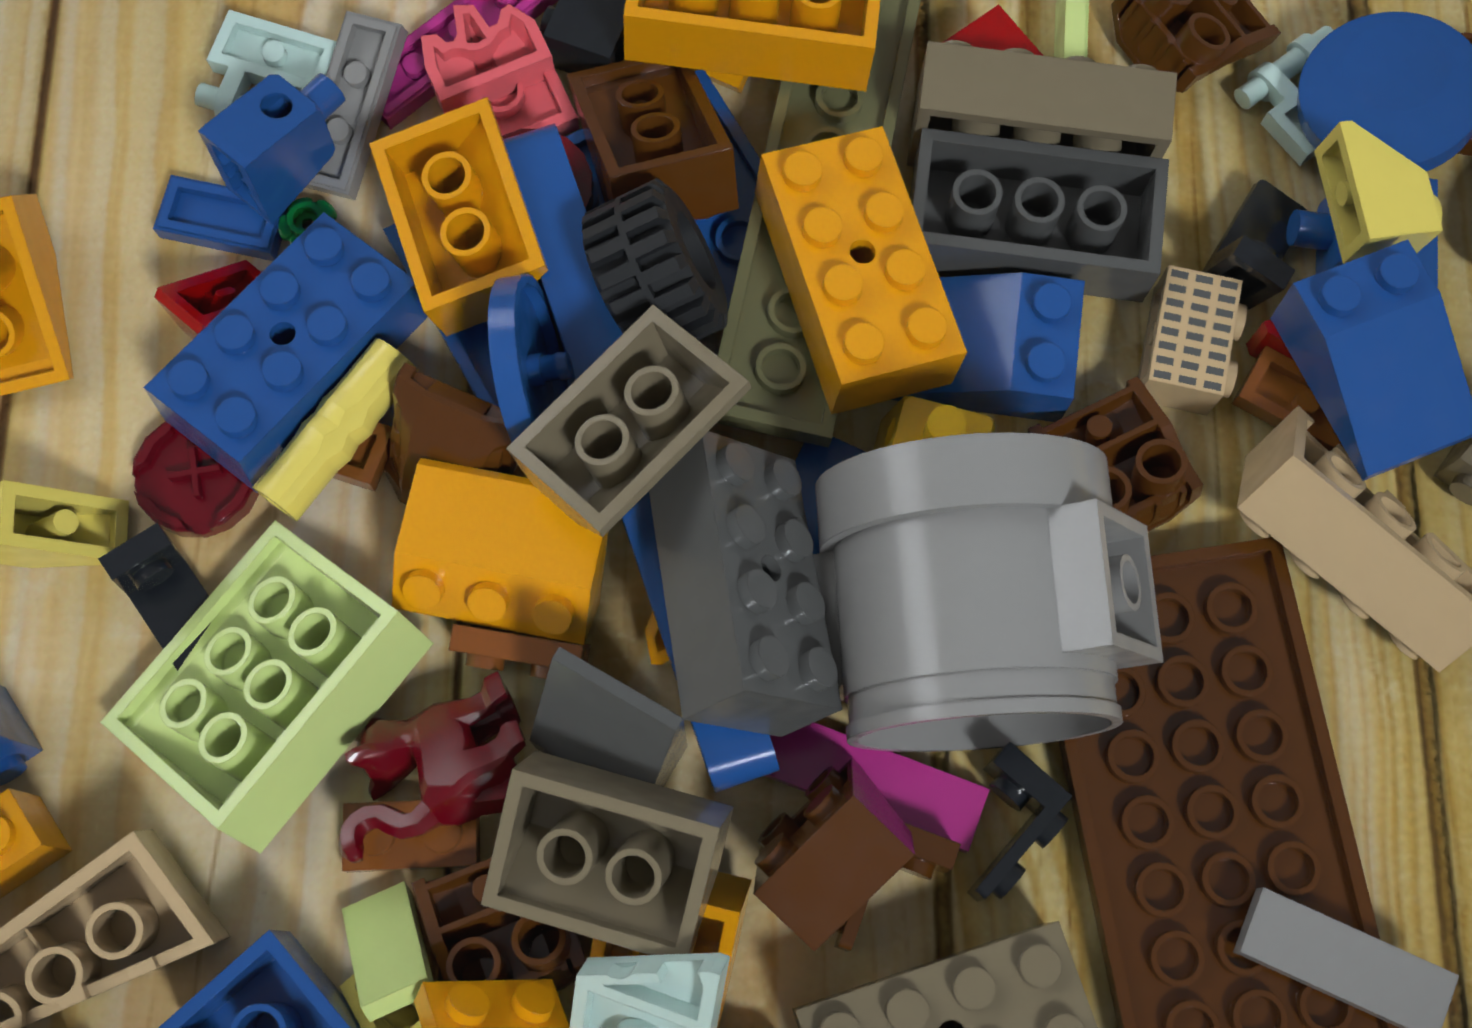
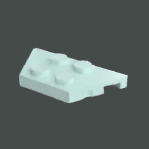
(650, 991)

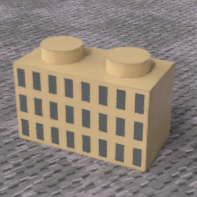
(1191, 339)

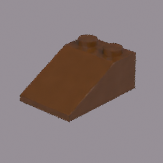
(653, 125)

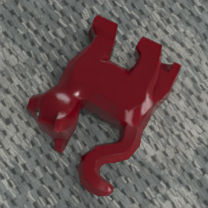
(454, 772)

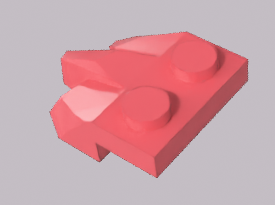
(500, 63)

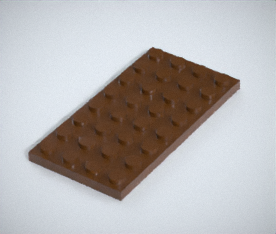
(1213, 793)

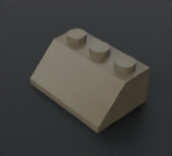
(626, 421)
(605, 855)

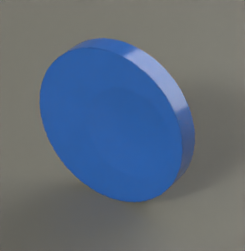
(1396, 79)
(524, 351)

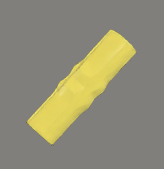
(333, 431)

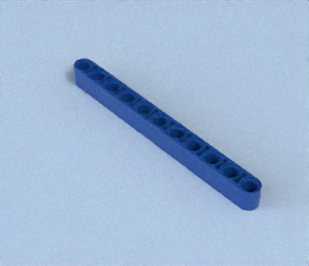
(586, 333)

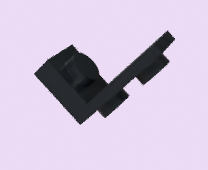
(1256, 244)
(157, 583)
(1020, 784)

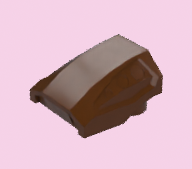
(1190, 34)
(442, 426)
(1144, 456)
(468, 933)

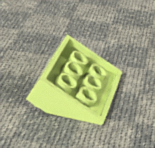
(270, 688)

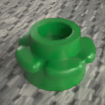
(299, 212)

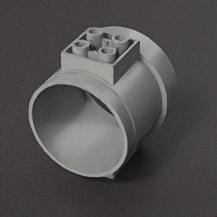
(981, 592)

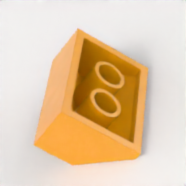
(457, 212)
(495, 555)

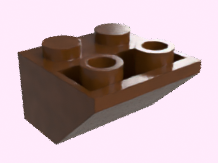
(830, 854)

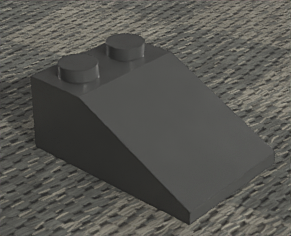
(605, 723)

